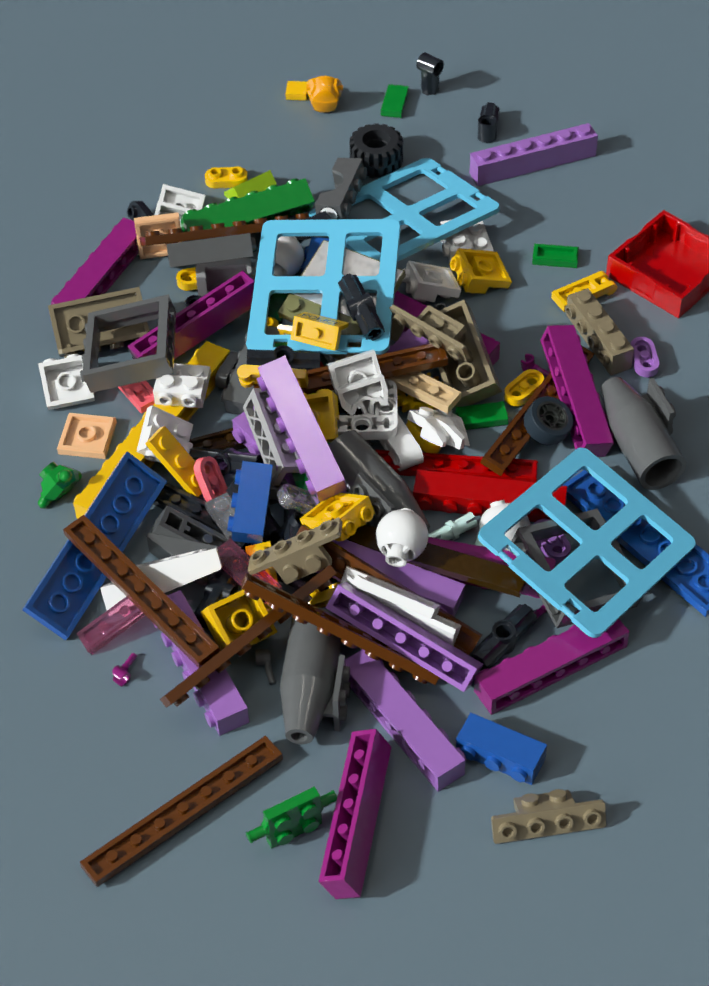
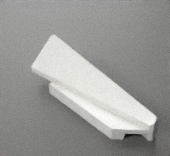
(170, 572)
(405, 603)

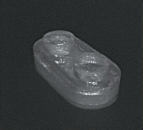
(296, 498)

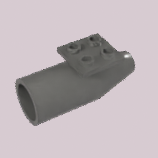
(644, 431)
(372, 476)
(313, 681)

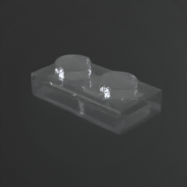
(220, 510)

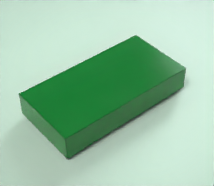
(394, 101)
(555, 255)
(483, 415)

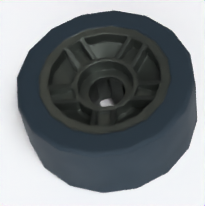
(548, 420)

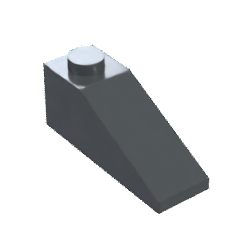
(177, 525)
(166, 546)

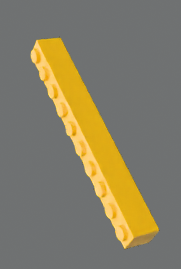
(206, 355)

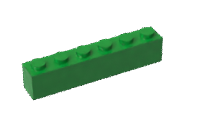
(274, 201)

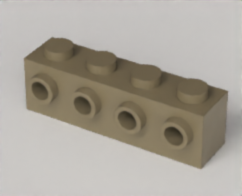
(599, 331)

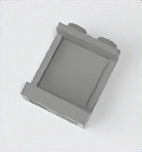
(215, 273)

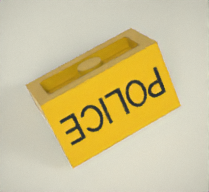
(317, 330)

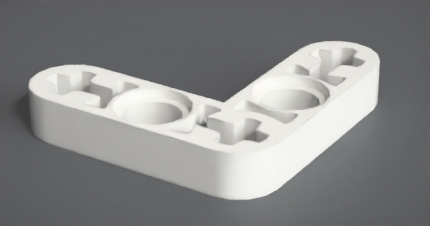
(379, 420)

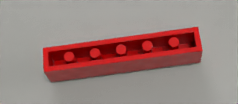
(471, 493)

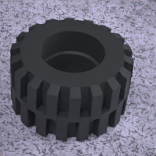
(378, 147)

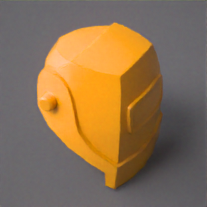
(324, 93)

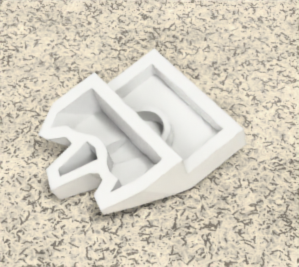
(178, 200)
(359, 382)
(440, 427)

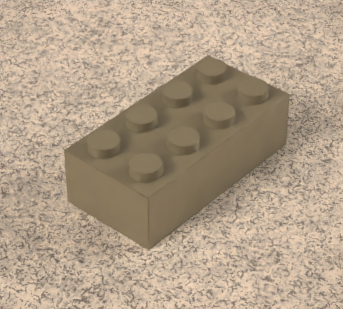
(477, 376)

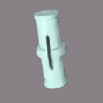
(454, 529)

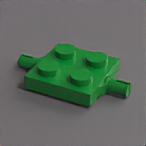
(292, 817)

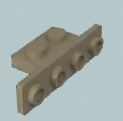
(436, 327)
(299, 554)
(546, 816)

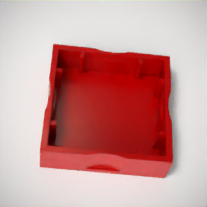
(664, 264)

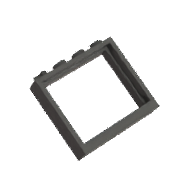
(211, 250)
(132, 370)
(526, 538)

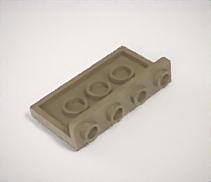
(71, 316)

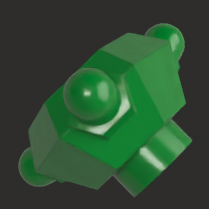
(57, 482)

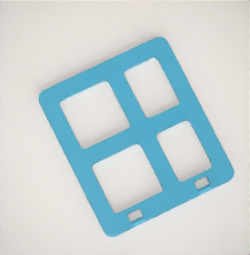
(412, 215)
(338, 231)
(593, 543)

